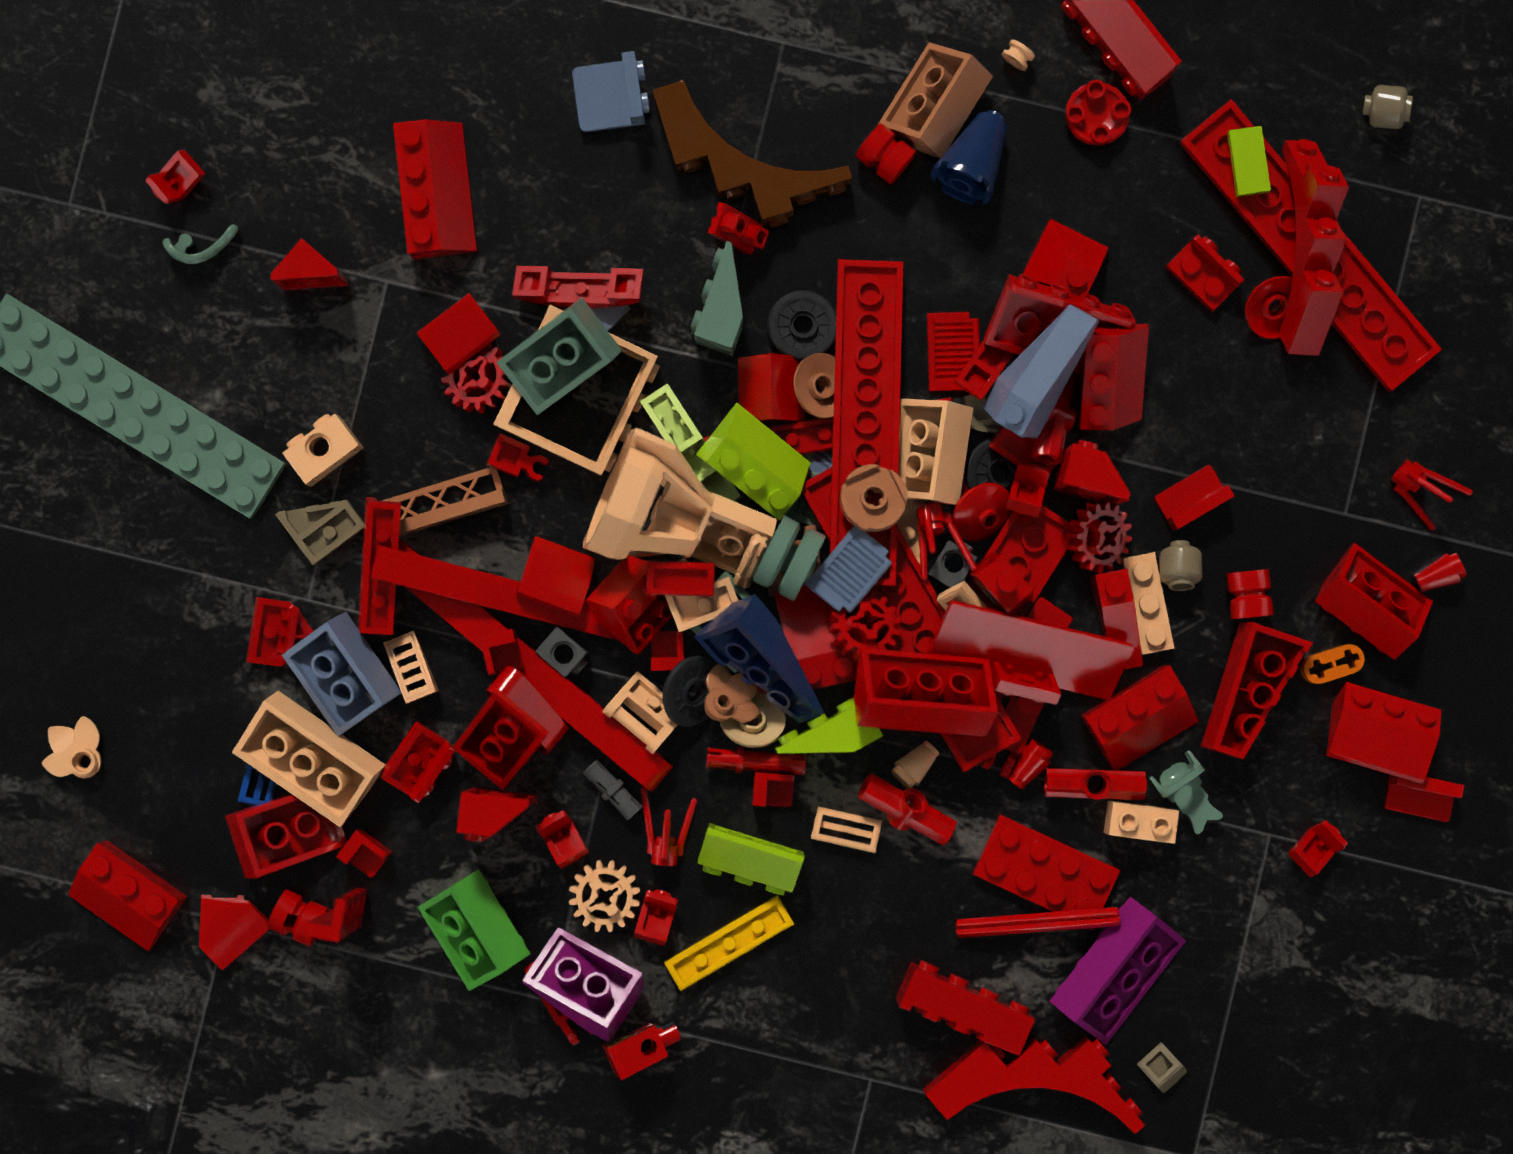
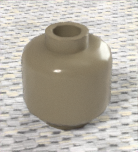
(1388, 106)
(1180, 566)

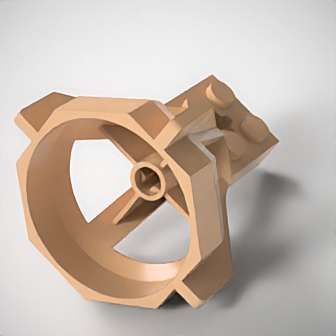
(685, 517)

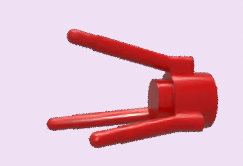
(1413, 476)
(931, 524)
(665, 849)

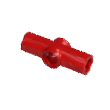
(1051, 441)
(1116, 784)
(907, 809)

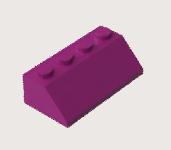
(1117, 971)

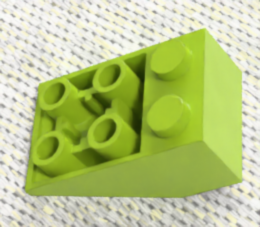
(830, 734)

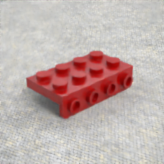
(1030, 308)

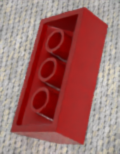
(1127, 42)
(434, 188)
(924, 692)

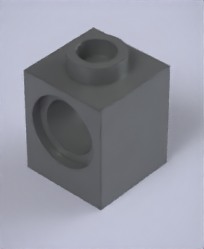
(941, 574)
(548, 652)

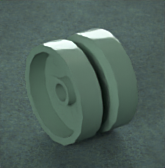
(789, 558)

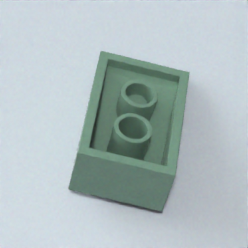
(559, 356)

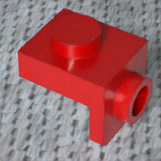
(176, 178)
(1028, 489)
(562, 838)
(1317, 847)
(656, 917)

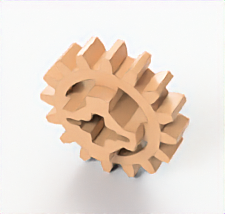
(596, 882)

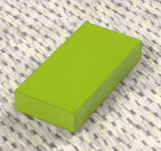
(1248, 161)

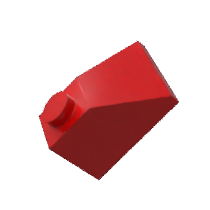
(1066, 259)

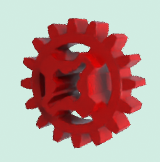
(468, 388)
(1099, 536)
(873, 615)

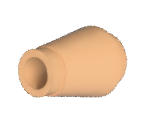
(914, 765)

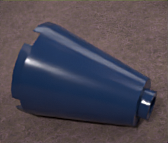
(973, 160)

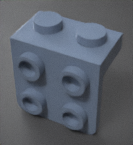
(610, 94)

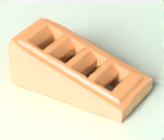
(416, 694)

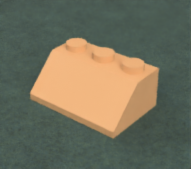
(933, 449)

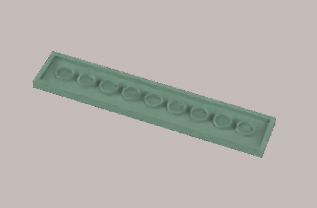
(135, 409)

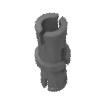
(612, 789)

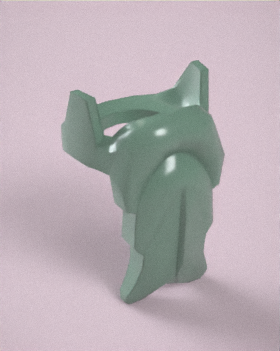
(1183, 787)

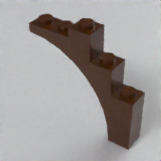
(733, 172)

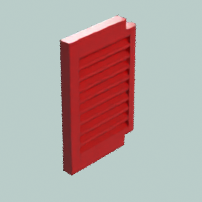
(950, 345)

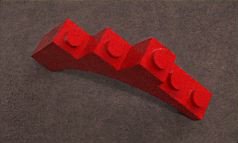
(1319, 243)
(1078, 1071)

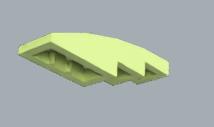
(680, 430)

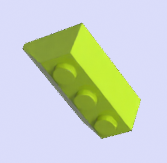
(756, 461)
(750, 859)

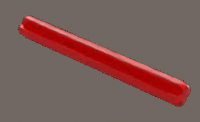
(1038, 922)

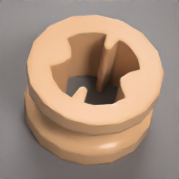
(1018, 55)

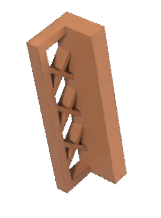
(450, 511)

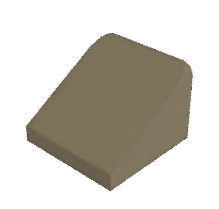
(1162, 1067)

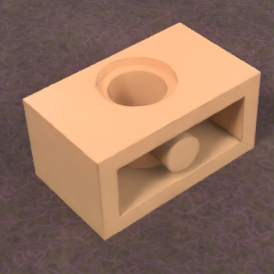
(341, 448)
(1141, 821)

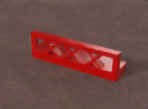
(376, 595)
(341, 921)

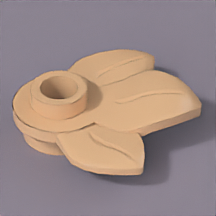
(70, 746)

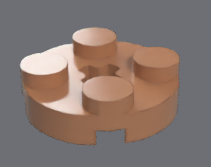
(879, 480)

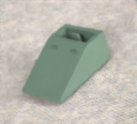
(722, 317)

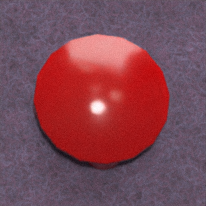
(1097, 113)

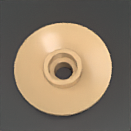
(768, 724)

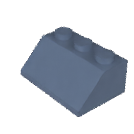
(341, 673)

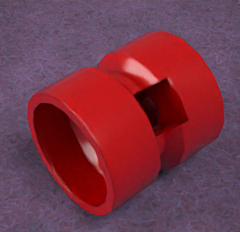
(885, 153)
(1250, 594)
(284, 922)

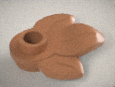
(733, 693)

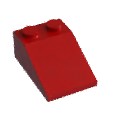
(806, 630)
(500, 739)
(281, 835)

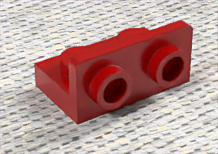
(1205, 272)

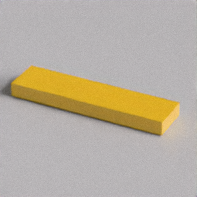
(729, 943)

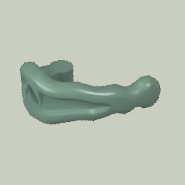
(180, 249)

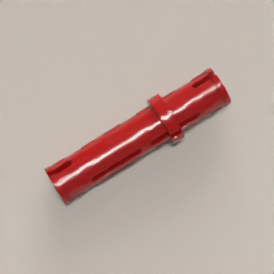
(744, 760)

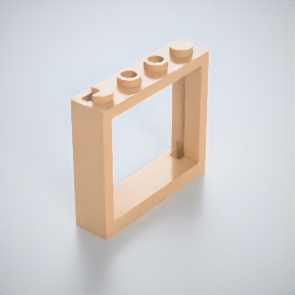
(620, 428)

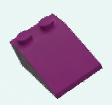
(585, 983)

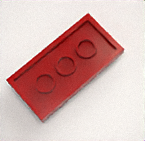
(1032, 548)
(1043, 869)

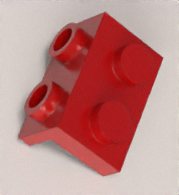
(418, 762)

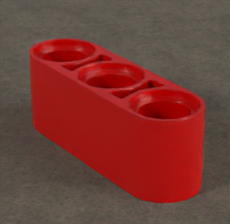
(523, 693)

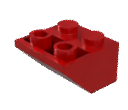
(625, 607)

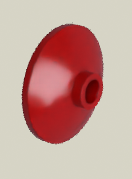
(1260, 317)
(981, 512)

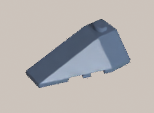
(1035, 379)

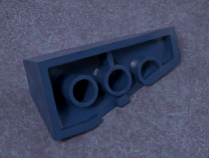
(755, 645)

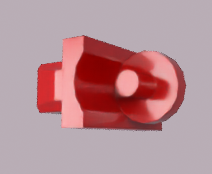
(738, 229)

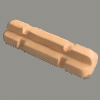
(750, 561)

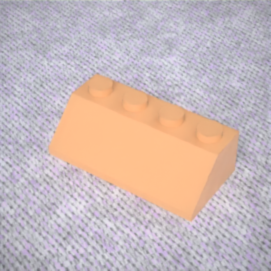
(308, 758)

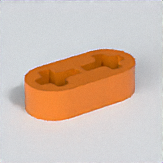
(1335, 671)

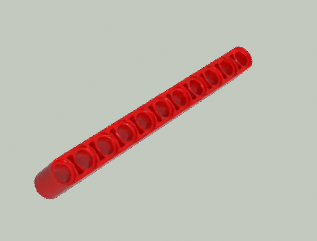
(559, 691)

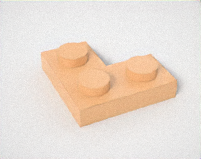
(695, 610)

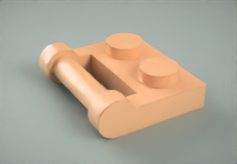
(647, 703)

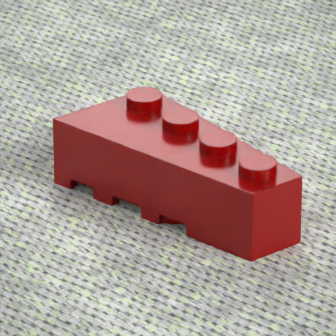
(1251, 686)
(965, 1008)

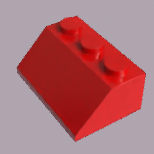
(1112, 377)
(1089, 475)
(1374, 602)
(1140, 717)
(1383, 732)
(489, 810)
(126, 894)

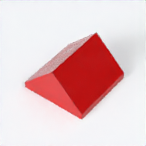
(306, 269)
(458, 333)
(768, 388)

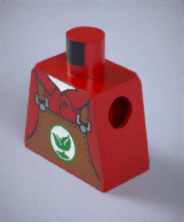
(1001, 584)
(625, 1050)

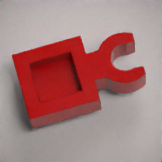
(511, 457)

